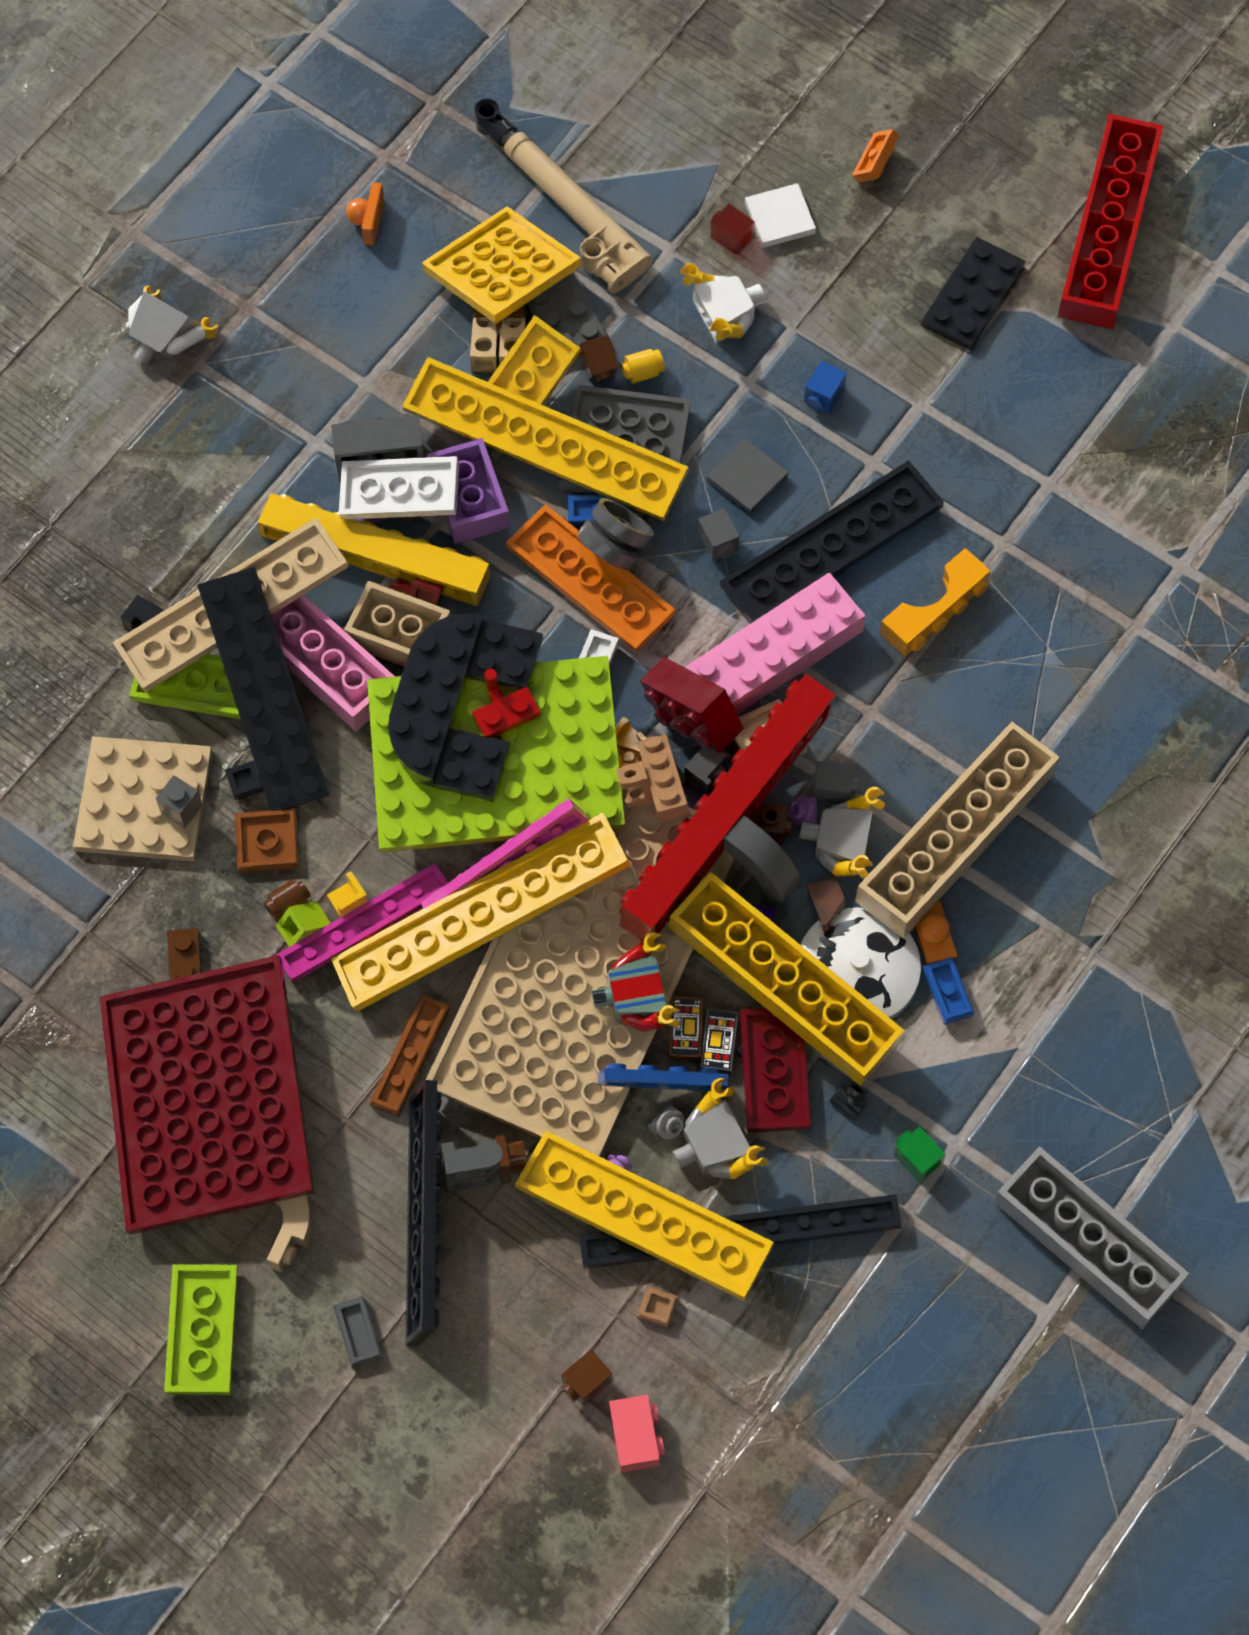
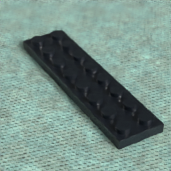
(833, 541)
(263, 690)
(421, 1213)

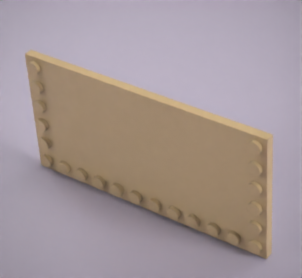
(528, 1025)

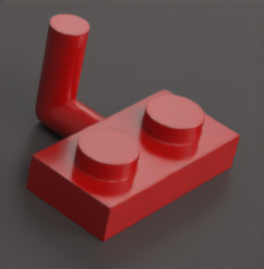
(504, 712)

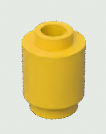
(642, 365)

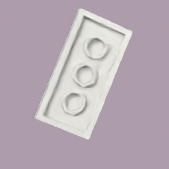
(399, 487)

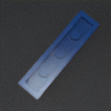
(648, 1077)

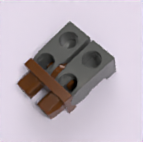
(483, 1163)

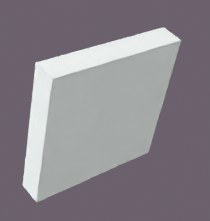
(780, 215)

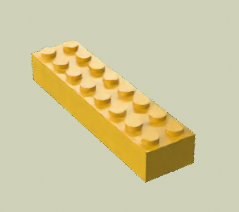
(785, 978)

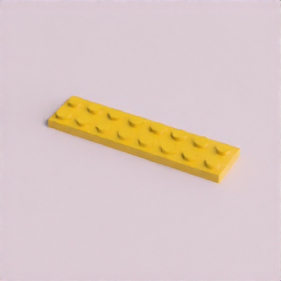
(645, 1215)

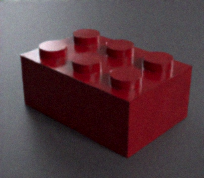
(691, 705)

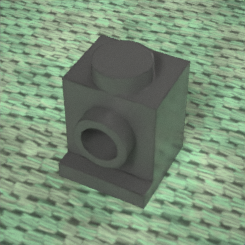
(705, 768)

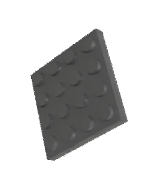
(640, 418)

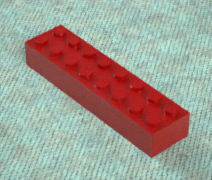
(1110, 221)

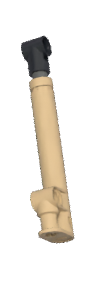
(618, 255)

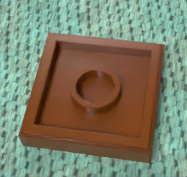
(266, 840)

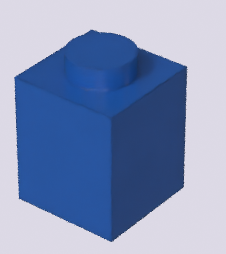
(825, 387)

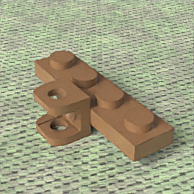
(654, 780)

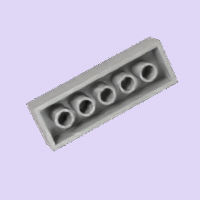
(1091, 1237)

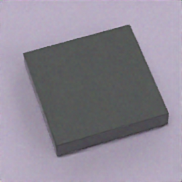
(747, 476)

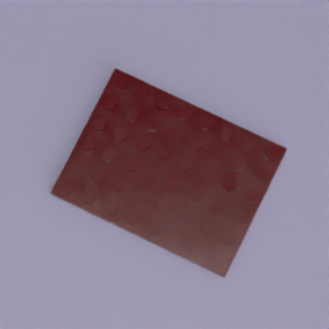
(205, 1095)

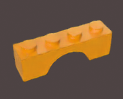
(910, 625)

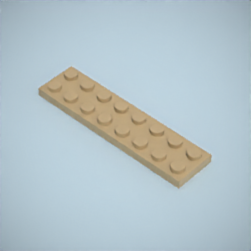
(184, 632)

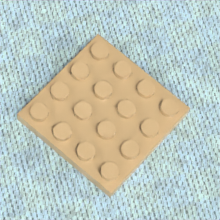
(120, 804)

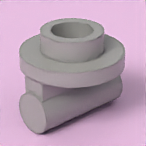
(668, 1123)

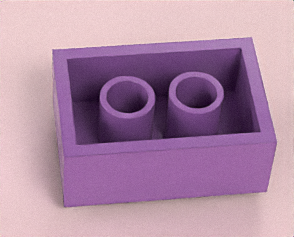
(479, 497)

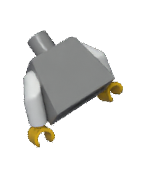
(163, 327)

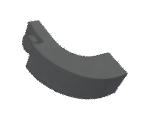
(764, 860)

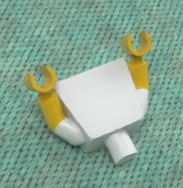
(722, 302)

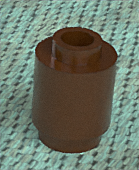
(284, 897)

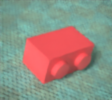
(635, 1433)

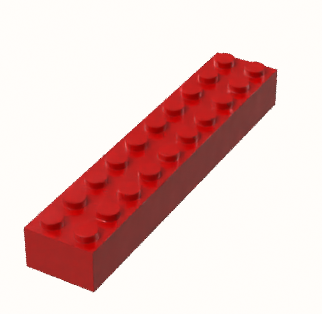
(735, 794)

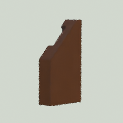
(826, 900)

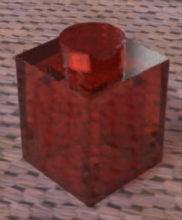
(732, 229)

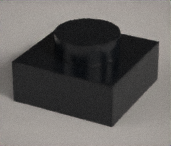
(244, 780)

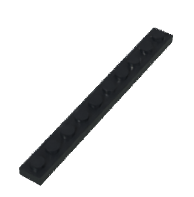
(777, 1225)

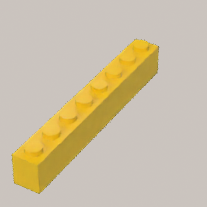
(381, 550)

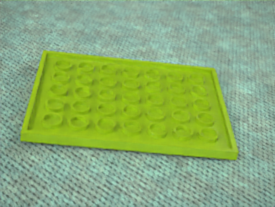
(549, 760)

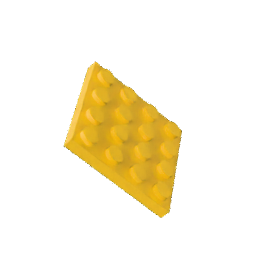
(501, 264)

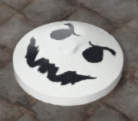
(868, 958)

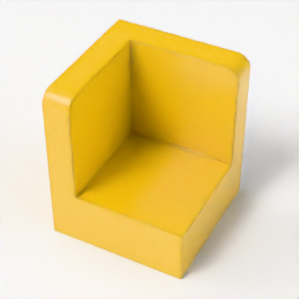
(347, 896)

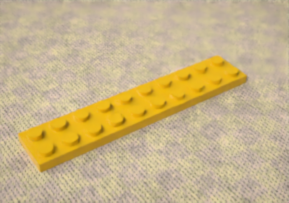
(546, 438)
(480, 912)

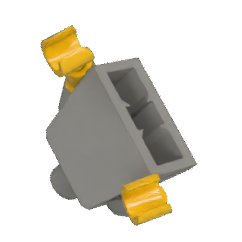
(844, 834)
(716, 1139)

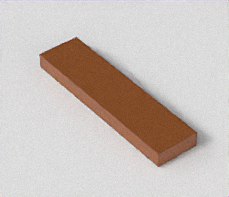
(410, 1055)

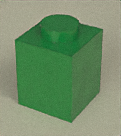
(919, 1153)

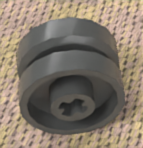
(615, 534)

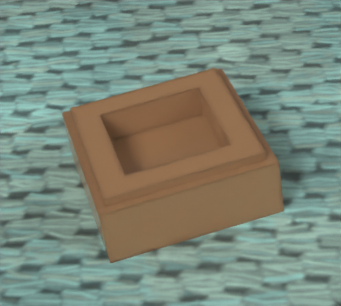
(657, 1307)

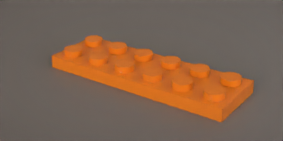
(597, 587)

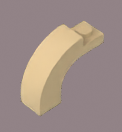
(295, 1230)

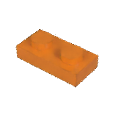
(875, 156)

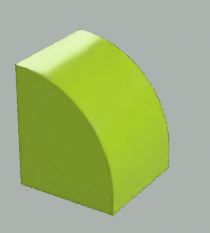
(301, 921)

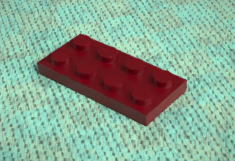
(773, 1074)

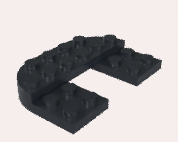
(430, 693)

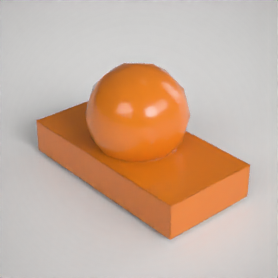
(367, 213)
(935, 936)

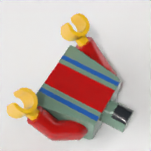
(637, 989)

